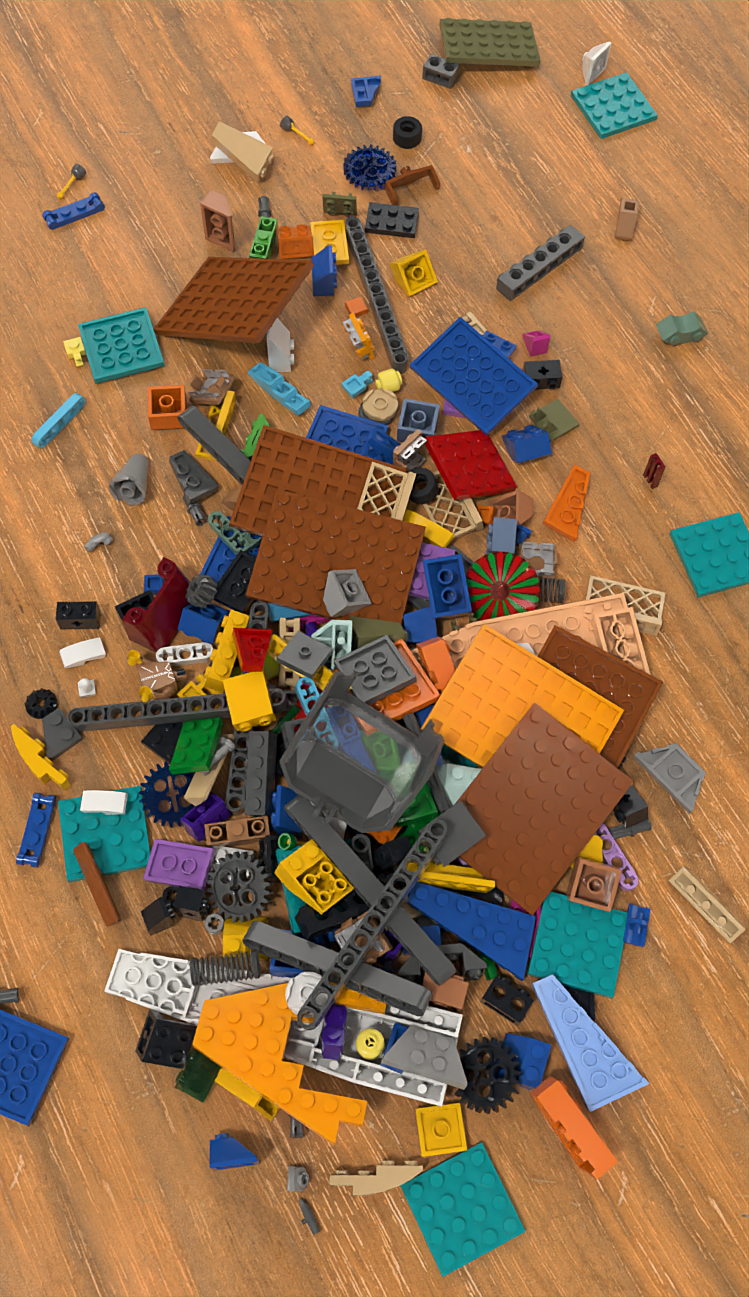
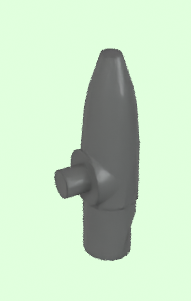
(309, 1217)

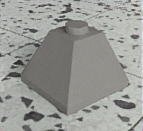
(344, 593)

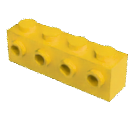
(226, 653)

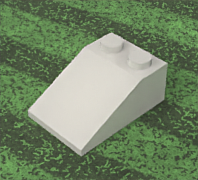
(280, 347)

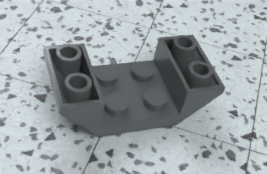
(470, 964)

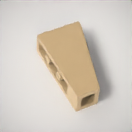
(243, 150)

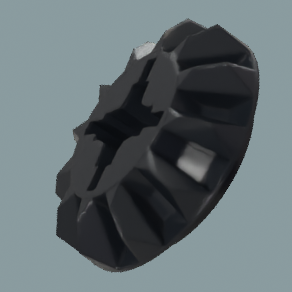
(37, 711)

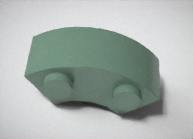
(682, 329)

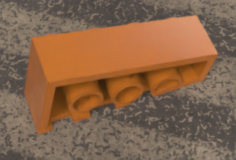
(573, 1128)

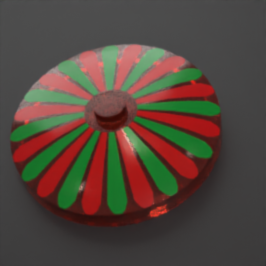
(502, 586)

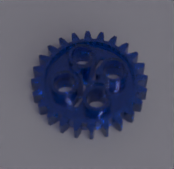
(369, 167)
(154, 798)

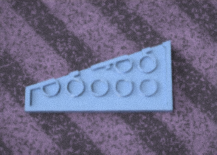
(592, 1058)

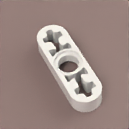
(188, 647)

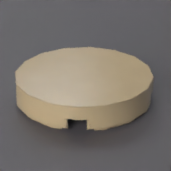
(380, 404)

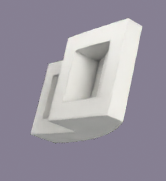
(78, 653)
(103, 801)

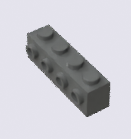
(260, 773)

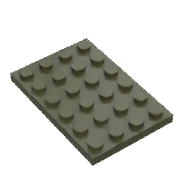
(489, 42)

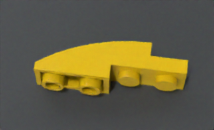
(36, 759)

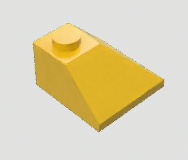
(413, 272)
(233, 936)

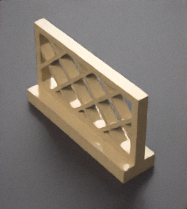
(402, 495)
(467, 506)
(645, 623)

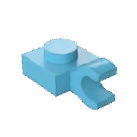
(356, 385)

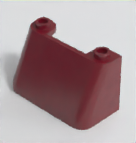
(160, 622)

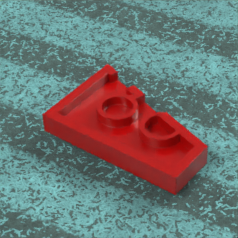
(251, 647)

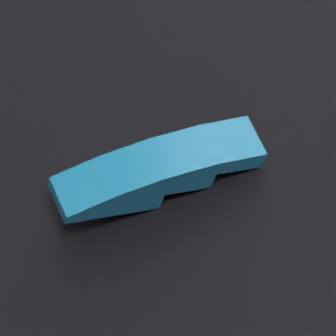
(278, 388)

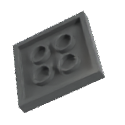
(379, 669)

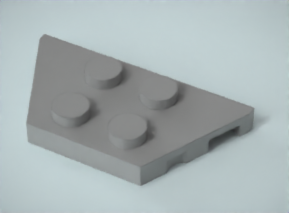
(674, 772)
(427, 1056)

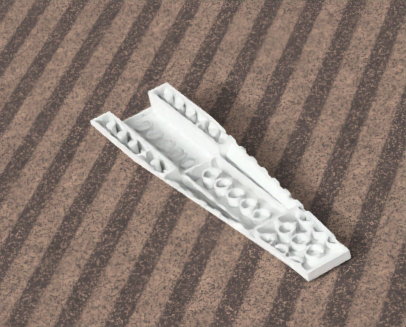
(167, 987)

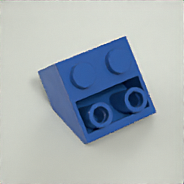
(324, 272)
(527, 443)
(280, 819)

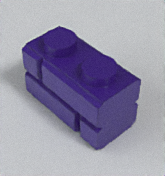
(209, 811)

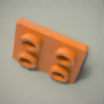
(295, 241)

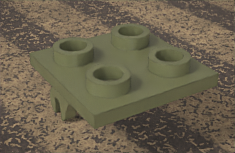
(340, 204)
(554, 419)

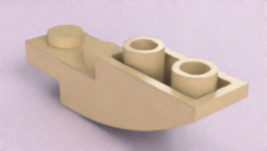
(386, 1178)

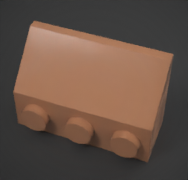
(218, 220)

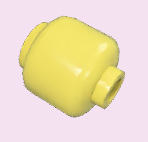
(389, 380)
(364, 1050)

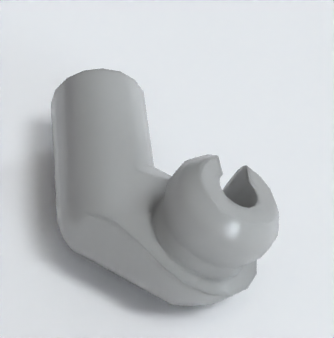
(96, 539)

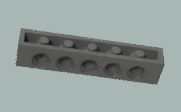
(540, 262)

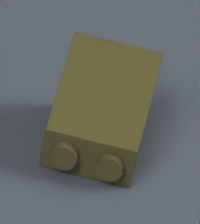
(368, 630)

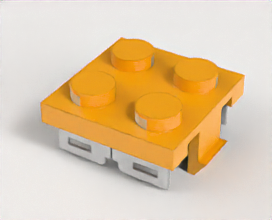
(359, 332)

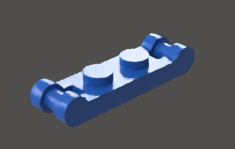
(73, 211)
(36, 830)

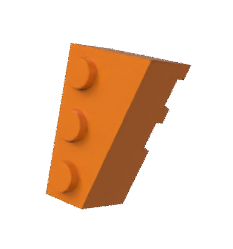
(436, 661)

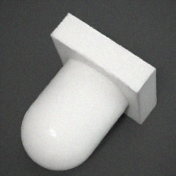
(86, 688)

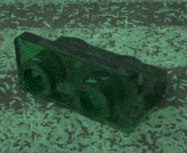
(197, 1076)

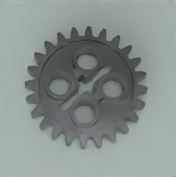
(257, 885)

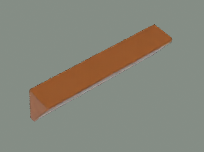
(96, 884)

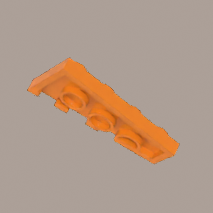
(568, 505)

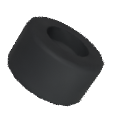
(407, 132)
(429, 492)

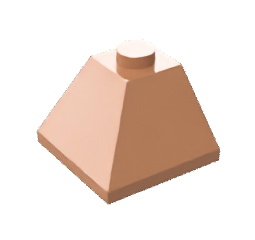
(514, 506)

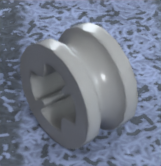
(220, 927)

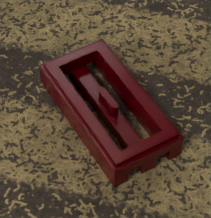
(651, 470)

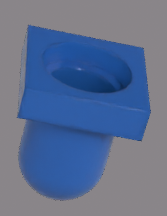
(521, 534)

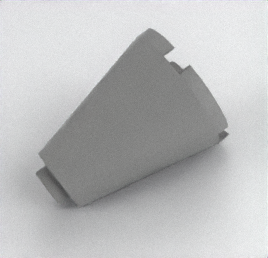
(131, 481)

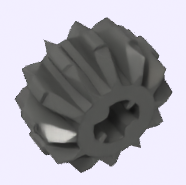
(201, 590)

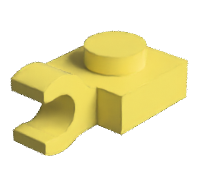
(75, 350)

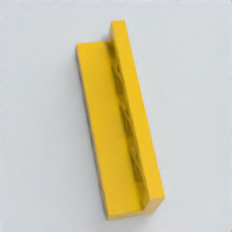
(222, 423)
(453, 877)

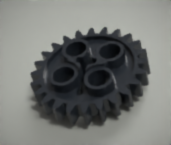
(499, 1089)

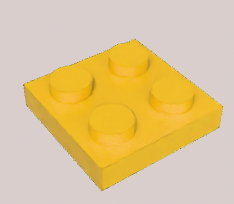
(440, 1130)

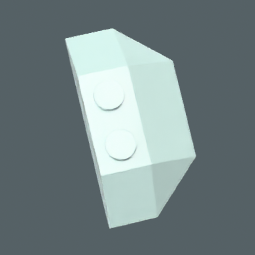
(338, 636)
(455, 780)

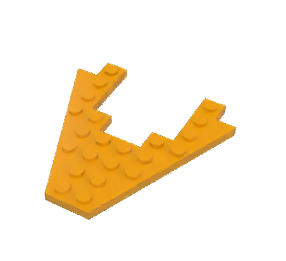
(249, 1039)

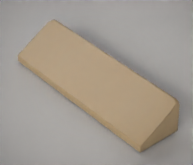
(201, 784)
(708, 904)

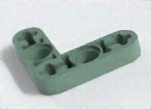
(242, 538)

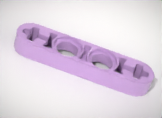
(615, 852)

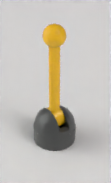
(288, 124)
(77, 172)

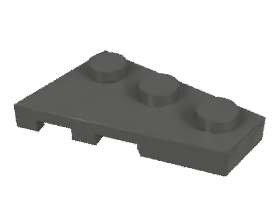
(191, 477)

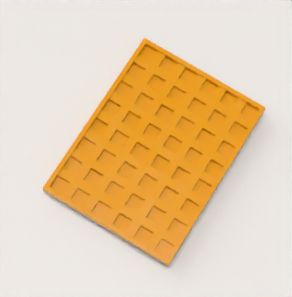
(497, 688)

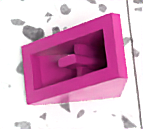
(536, 342)

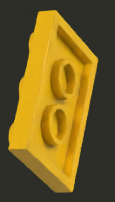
(330, 233)

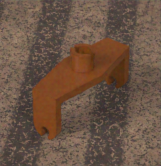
(408, 177)

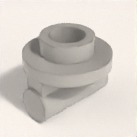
(297, 1179)

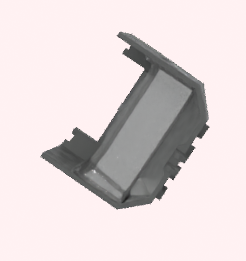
(358, 760)

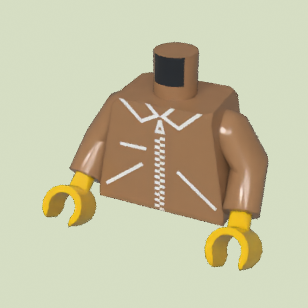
(156, 677)

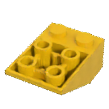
(313, 877)

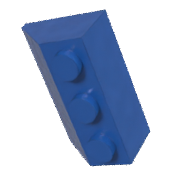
(447, 587)

